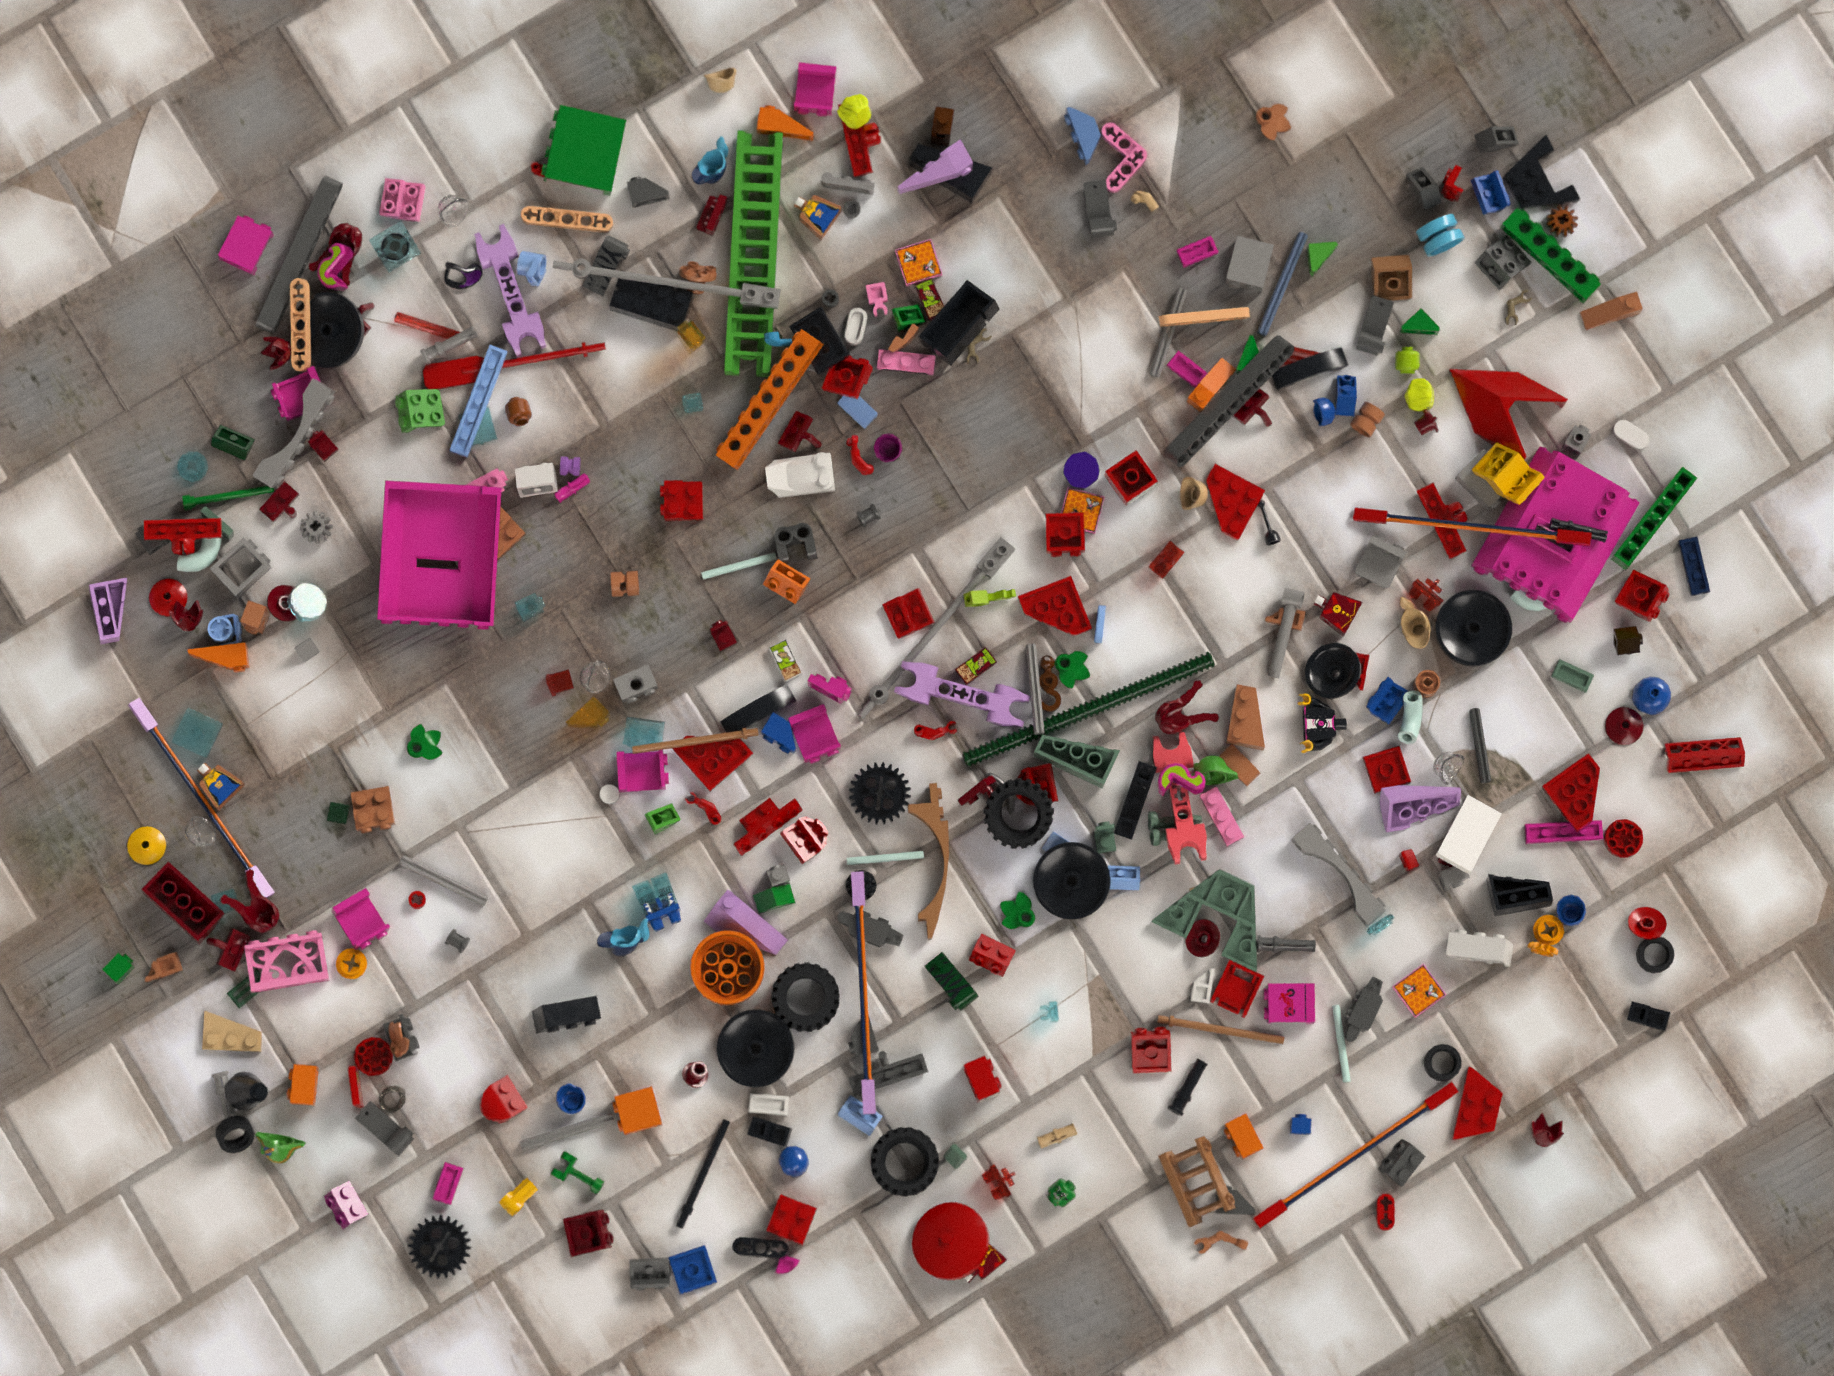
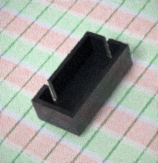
(652, 303)
(958, 322)

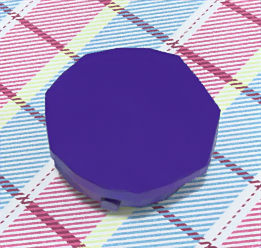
(1081, 470)

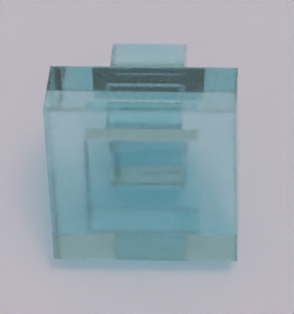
(1052, 1012)

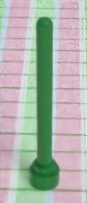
(190, 502)

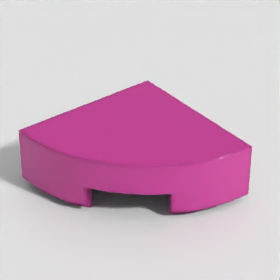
(786, 1265)

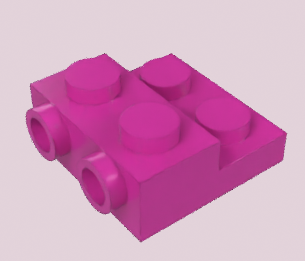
(835, 689)

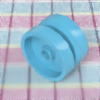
(1440, 235)

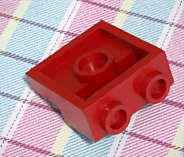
(848, 377)
(682, 500)
(1065, 534)
(1642, 596)
(1151, 1050)

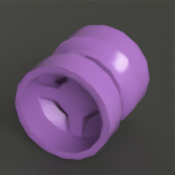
(570, 466)

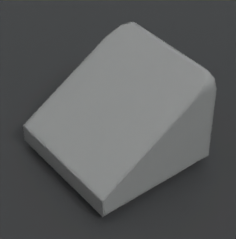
(307, 649)

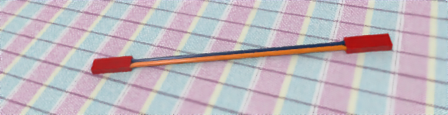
(1563, 536)
(1431, 1102)

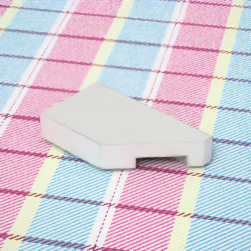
(1202, 988)

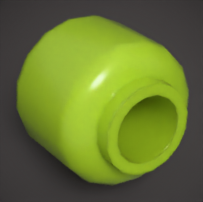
(1407, 360)

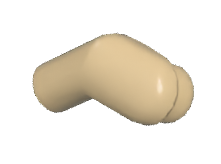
(1144, 197)

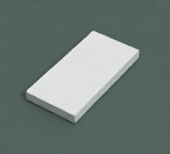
(1468, 834)

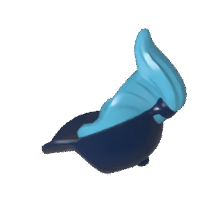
(712, 165)
(624, 940)

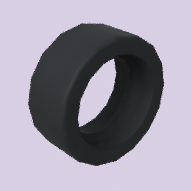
(1650, 968)
(1456, 1057)
(230, 1124)

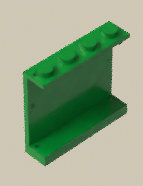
(584, 148)

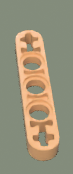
(559, 213)
(295, 316)
(1204, 316)

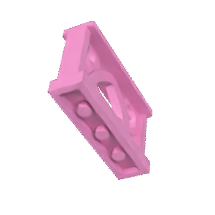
(309, 976)

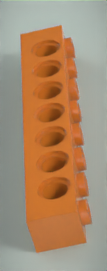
(779, 396)

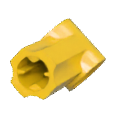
(515, 1199)

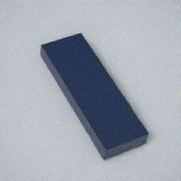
(1694, 566)

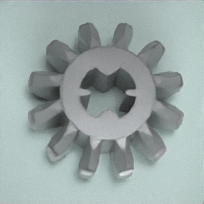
(321, 531)

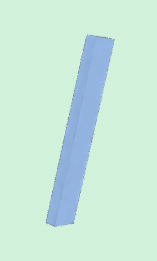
(478, 401)

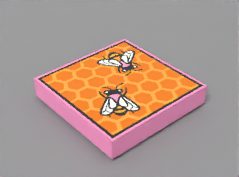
(918, 262)
(1085, 502)
(1419, 990)

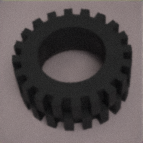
(1005, 833)
(805, 1022)
(900, 1136)

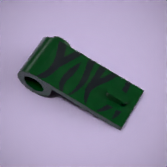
(952, 982)

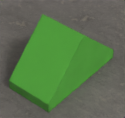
(1318, 254)
(662, 818)

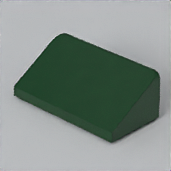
(232, 442)

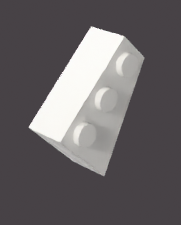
(1479, 947)

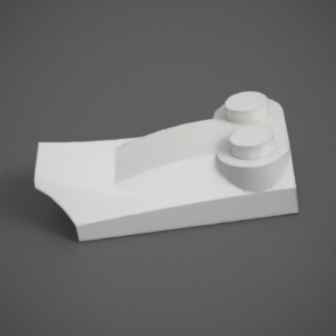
(801, 475)

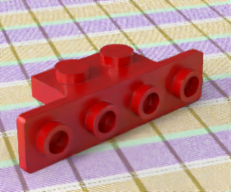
(764, 821)

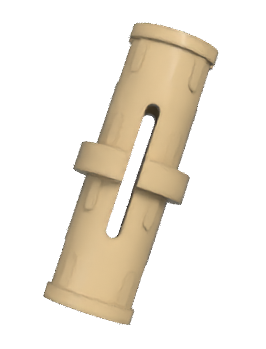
(1057, 1135)

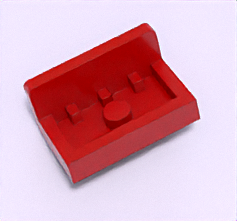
(1450, 191)
(992, 955)

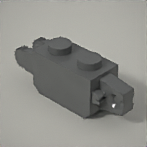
(875, 931)
(1365, 1009)

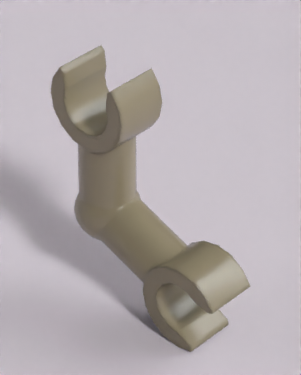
(1511, 303)
(971, 348)

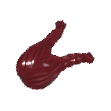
(346, 235)
(1170, 717)
(261, 914)

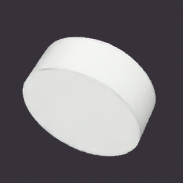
(609, 794)

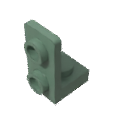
(1105, 837)

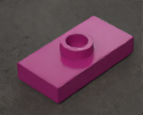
(1197, 251)
(1186, 369)
(447, 1183)

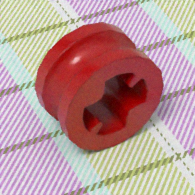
(415, 905)

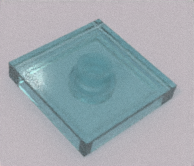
(197, 732)

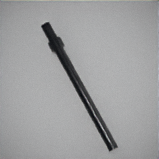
(687, 1208)

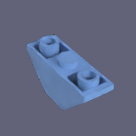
(1084, 132)

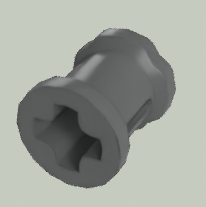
(868, 515)
(457, 941)

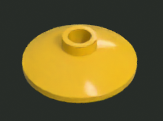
(148, 855)

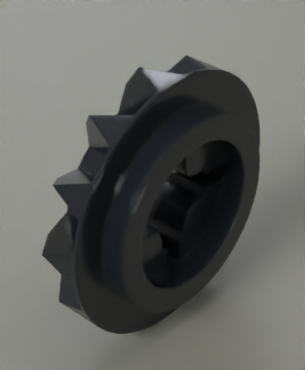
(869, 889)

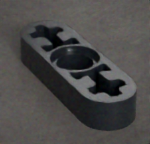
(746, 1251)

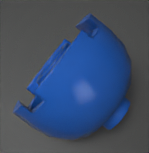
(1647, 702)

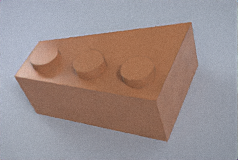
(1245, 720)

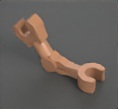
(1220, 1235)

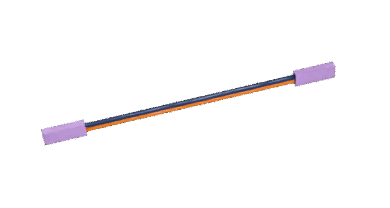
(148, 724)
(858, 899)

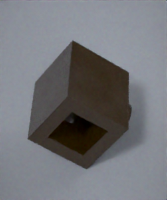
(1627, 640)

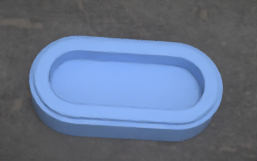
(1099, 624)

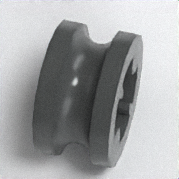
(857, 209)
(827, 303)

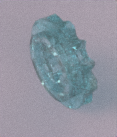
(201, 466)
(1381, 925)

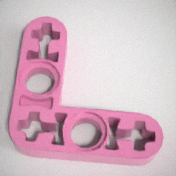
(1128, 153)

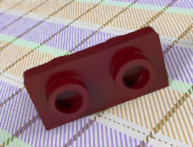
(712, 214)

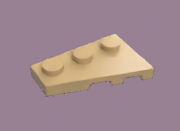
(229, 1035)

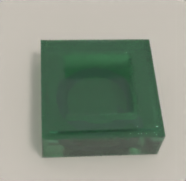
(338, 813)

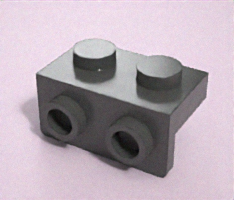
(1401, 1162)
(649, 1273)

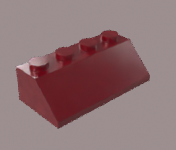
(183, 902)

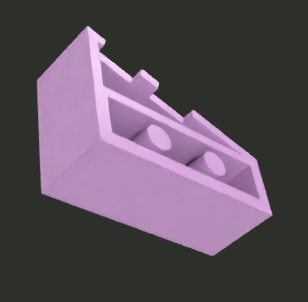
(108, 605)

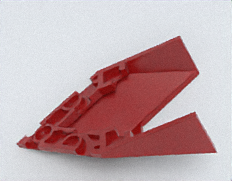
(1488, 400)

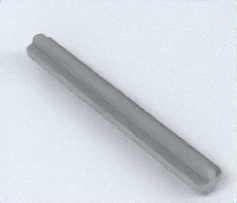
(1167, 334)
(1035, 692)
(443, 880)
(567, 1131)

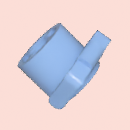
(532, 266)
(222, 630)

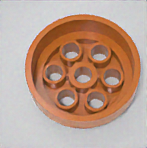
(715, 945)

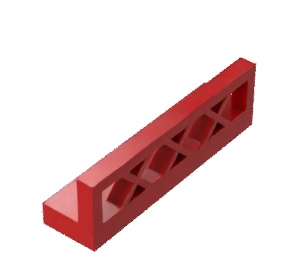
(1705, 758)

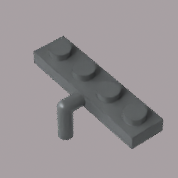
(891, 1073)

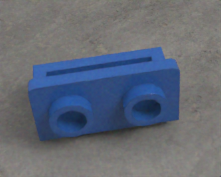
(1490, 193)
(1386, 701)

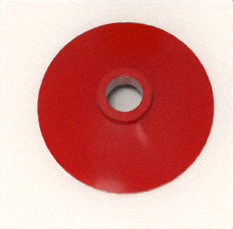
(157, 593)
(1648, 917)

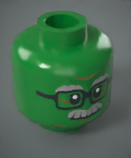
(1061, 1192)

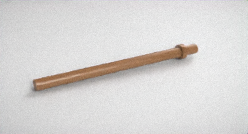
(695, 740)
(1171, 1021)

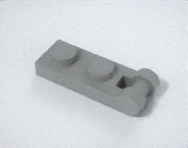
(847, 184)

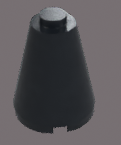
(245, 1091)

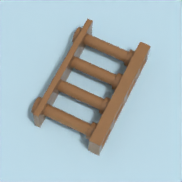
(1178, 1181)

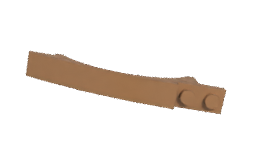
(930, 814)

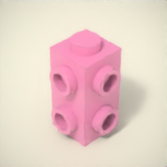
(492, 479)

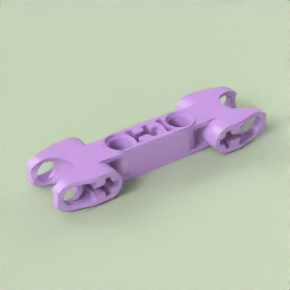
(521, 323)
(928, 685)

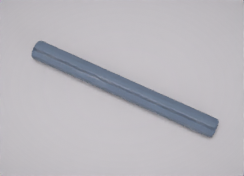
(1282, 284)

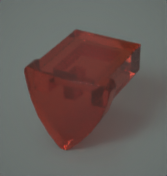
(559, 682)

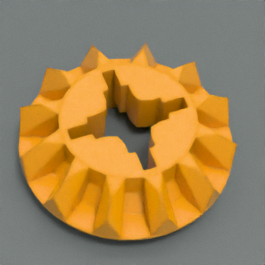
(1550, 921)
(1542, 949)
(347, 955)

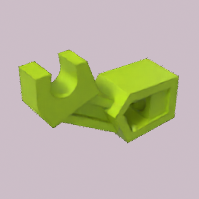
(981, 597)

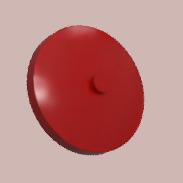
(950, 1241)

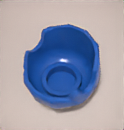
(1324, 411)
(1571, 910)
(570, 1099)
(793, 1161)

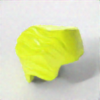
(855, 111)
(1419, 395)

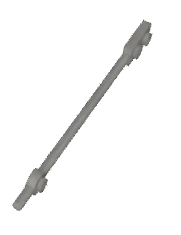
(750, 294)
(988, 566)

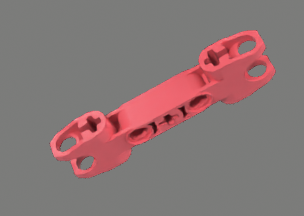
(1185, 831)

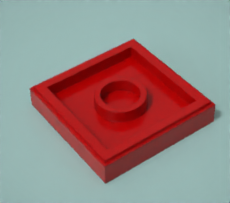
(1386, 769)
(355, 1087)

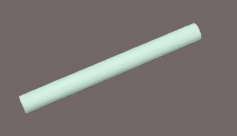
(739, 565)
(885, 858)
(1341, 1043)

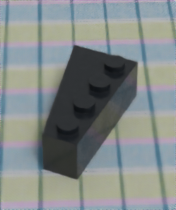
(965, 187)

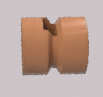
(1367, 419)
(631, 580)
(1426, 683)

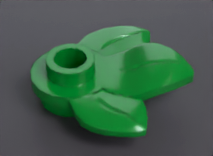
(1074, 670)
(427, 741)
(1015, 910)

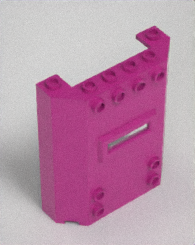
(439, 525)
(1538, 565)

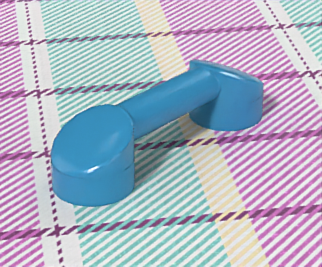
(773, 339)

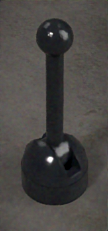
(1271, 536)

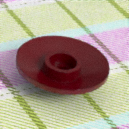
(276, 598)
(1619, 734)
(1196, 938)

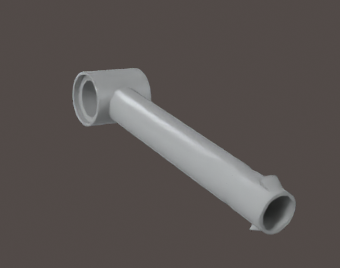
(1291, 599)

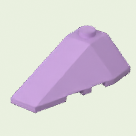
(1407, 804)

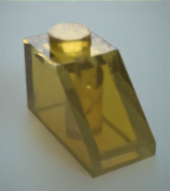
(690, 336)
(590, 715)

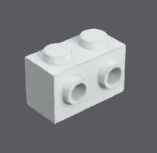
(536, 480)

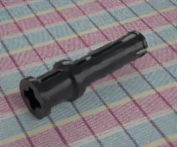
(1183, 1095)

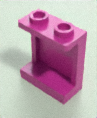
(245, 244)
(291, 393)

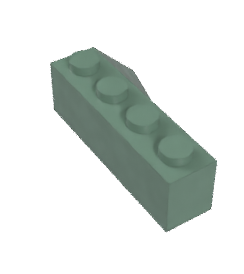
(1077, 758)

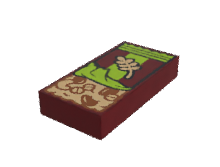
(929, 298)
(976, 666)

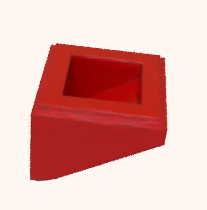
(1408, 860)

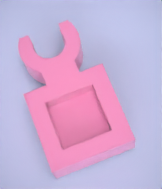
(877, 295)

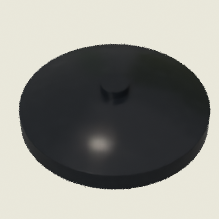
(334, 330)
(1473, 628)
(1071, 880)
(755, 1048)

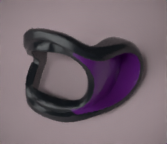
(472, 275)

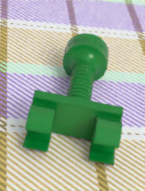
(595, 1185)

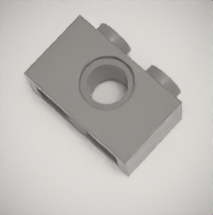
(642, 675)

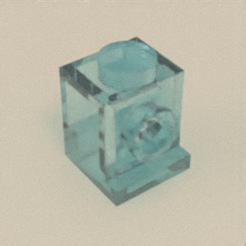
(522, 606)
(231, 893)

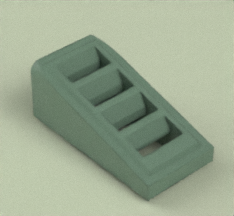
(955, 1156)

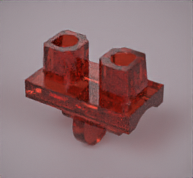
(1166, 559)
(1433, 599)
(993, 1174)

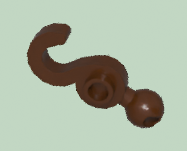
(1048, 683)

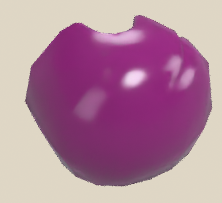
(887, 447)

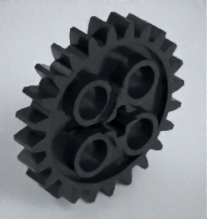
(862, 791)
(454, 1256)

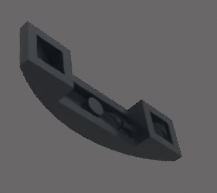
(1309, 367)
(759, 709)
(1135, 800)

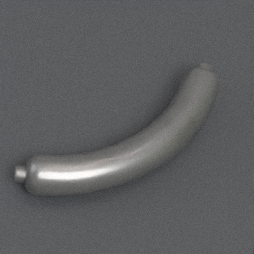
(1010, 800)

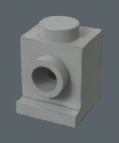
(1573, 445)
(778, 875)
(1452, 876)

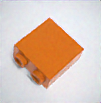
(637, 1111)

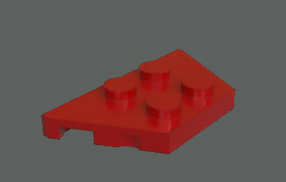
(1477, 1106)

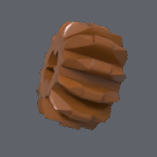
(1569, 221)

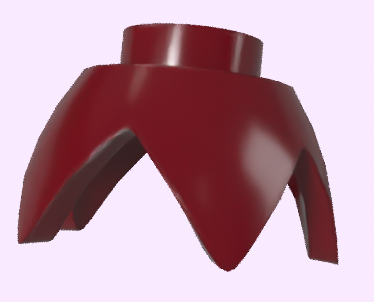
(277, 349)
(187, 619)
(1544, 1134)

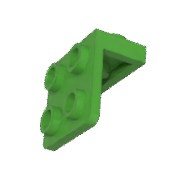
(419, 409)

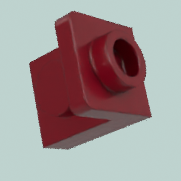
(322, 445)
(722, 635)

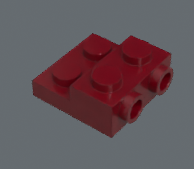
(588, 1233)

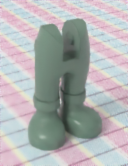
(1155, 823)

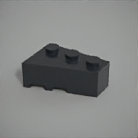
(1517, 895)
(566, 1015)

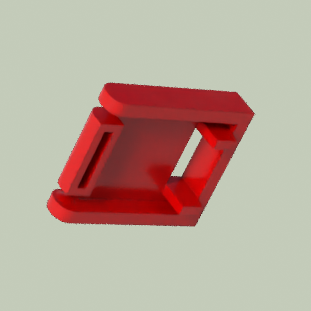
(1236, 992)

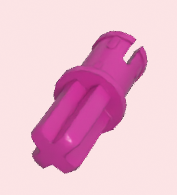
(572, 487)

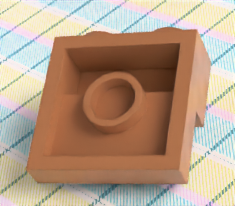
(509, 533)
(373, 809)

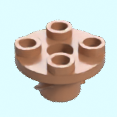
(695, 273)

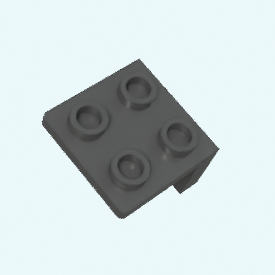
(1502, 262)
(406, 1027)

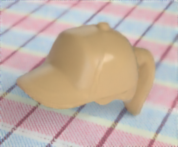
(1414, 625)

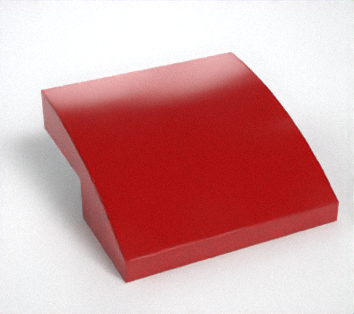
(908, 613)

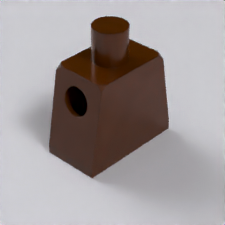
(942, 126)

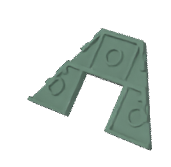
(1226, 895)

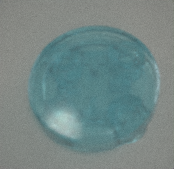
(307, 602)

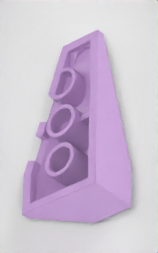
(950, 165)
(734, 915)

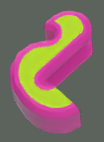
(331, 266)
(1180, 774)

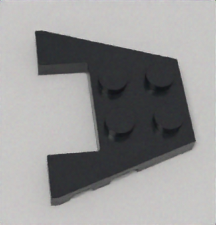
(1531, 184)

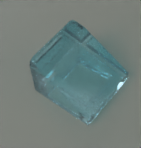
(692, 403)

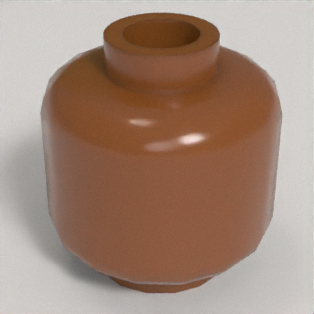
(518, 411)

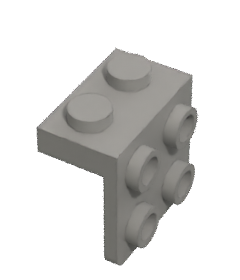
(1380, 561)

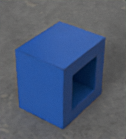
(1300, 1125)

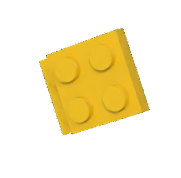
(1508, 473)

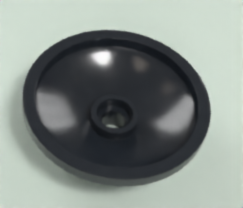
(1325, 663)

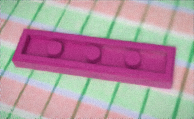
(1562, 832)

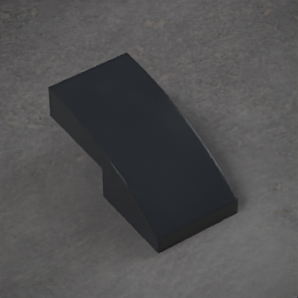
(1648, 1016)
(769, 1131)

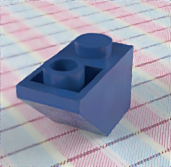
(1345, 395)
(780, 732)

